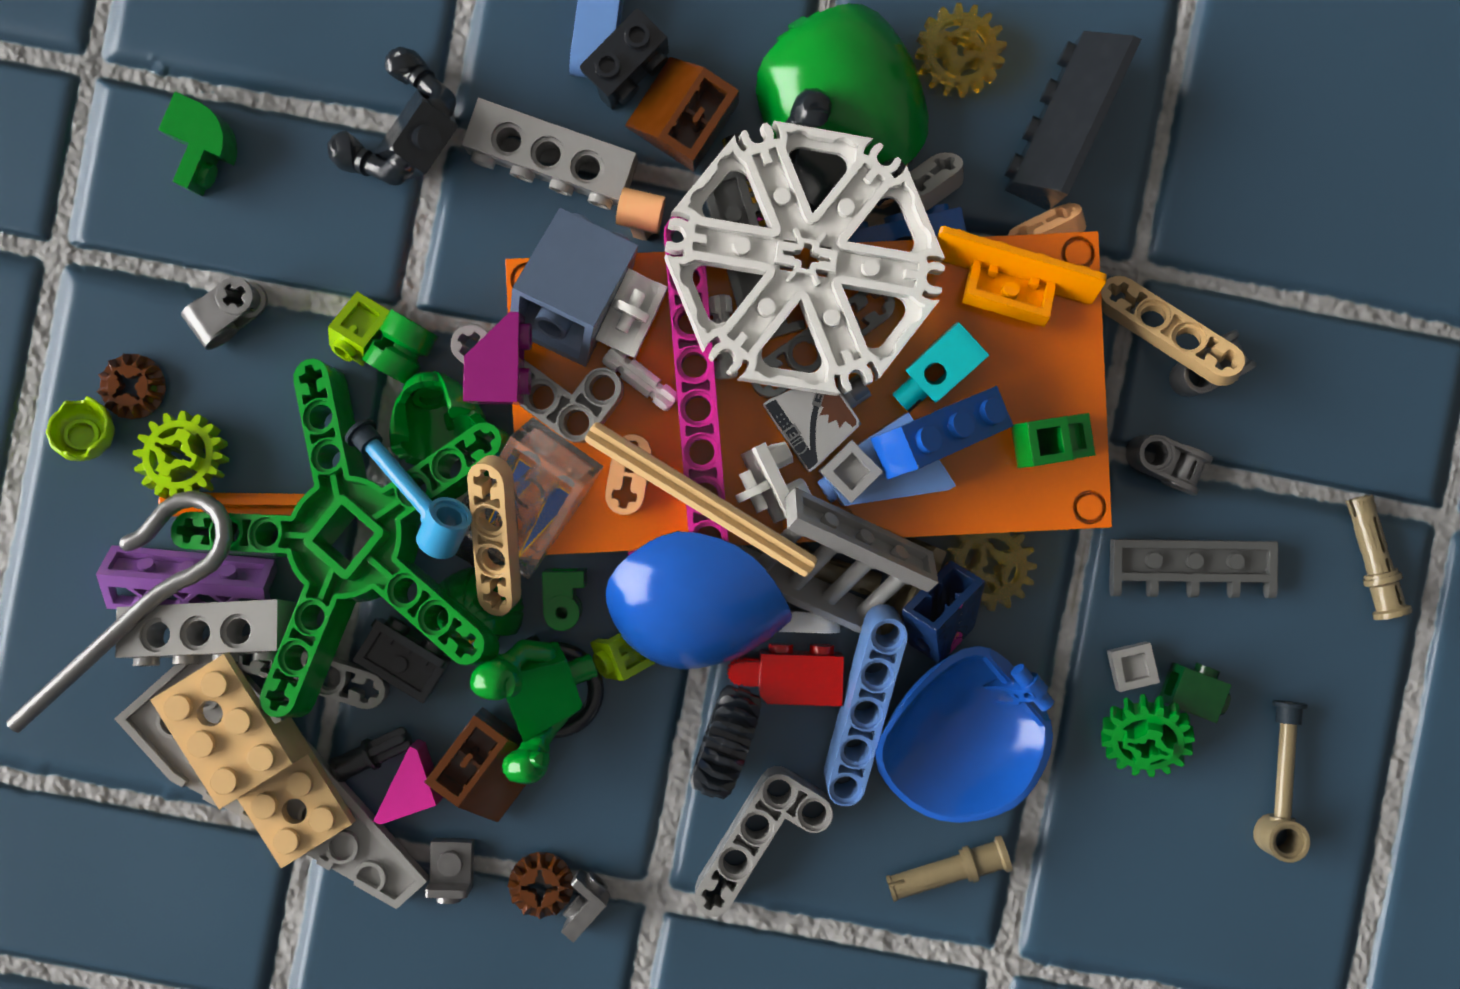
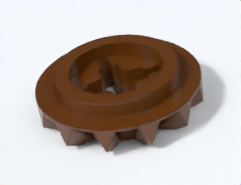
(150, 387)
(554, 872)

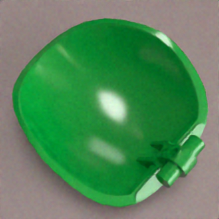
(862, 69)

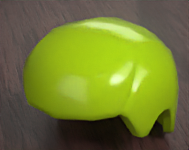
(80, 430)

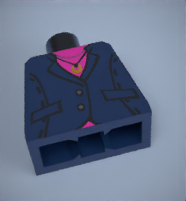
(936, 623)

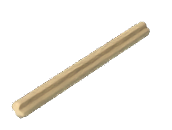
(701, 499)

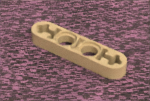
(1174, 324)
(498, 537)

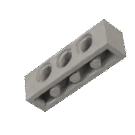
(494, 123)
(186, 624)

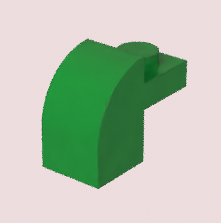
(206, 138)
(1053, 440)

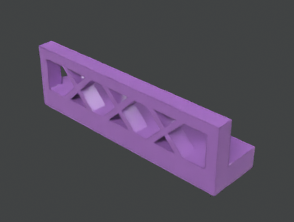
(148, 567)

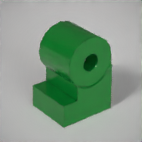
(560, 603)

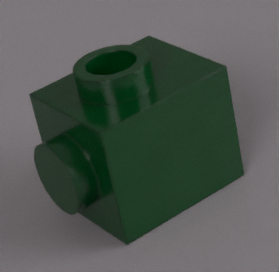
(1197, 691)

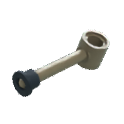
(1268, 826)

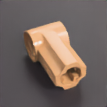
(640, 212)

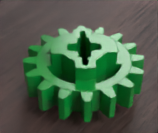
(1144, 736)

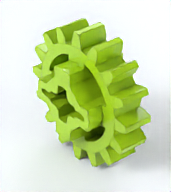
(184, 436)

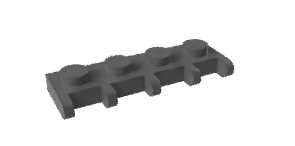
(733, 203)
(1195, 563)

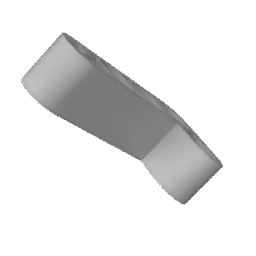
(564, 402)
(756, 842)

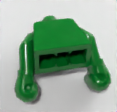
(540, 697)

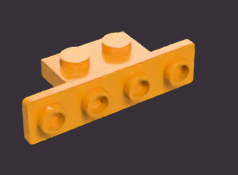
(1016, 279)

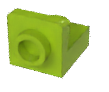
(356, 328)
(617, 659)

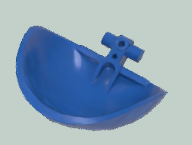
(694, 601)
(968, 738)

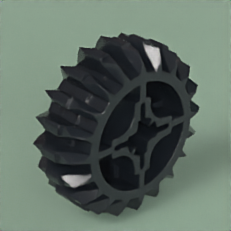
(726, 742)

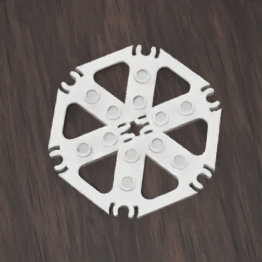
(789, 231)

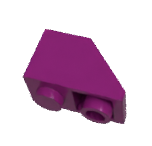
(496, 364)

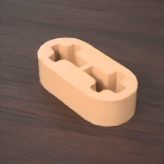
(1060, 219)
(616, 481)

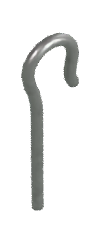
(146, 603)

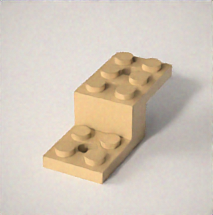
(253, 759)

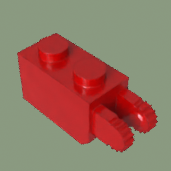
(793, 675)

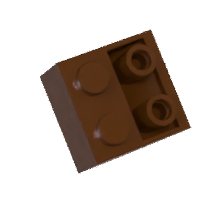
(684, 111)
(472, 769)

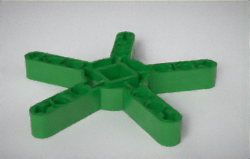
(380, 568)

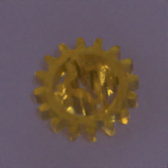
(976, 52)
(1007, 559)

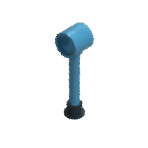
(442, 519)

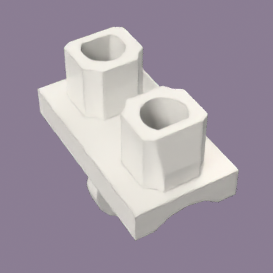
(631, 313)
(764, 481)

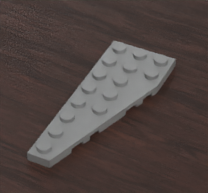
(360, 852)

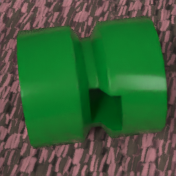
(399, 347)

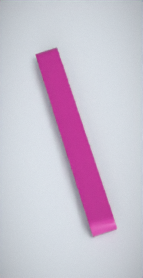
(690, 388)

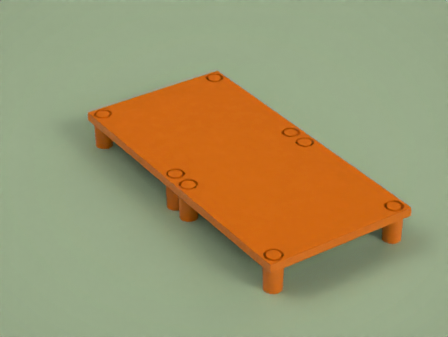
(1035, 367)

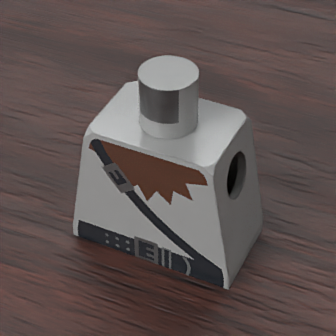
(815, 421)

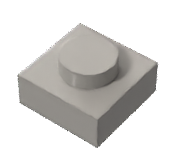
(851, 471)
(1133, 666)

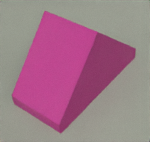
(408, 791)

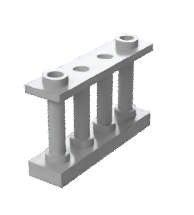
(854, 537)

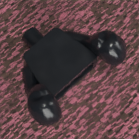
(416, 134)
(818, 170)

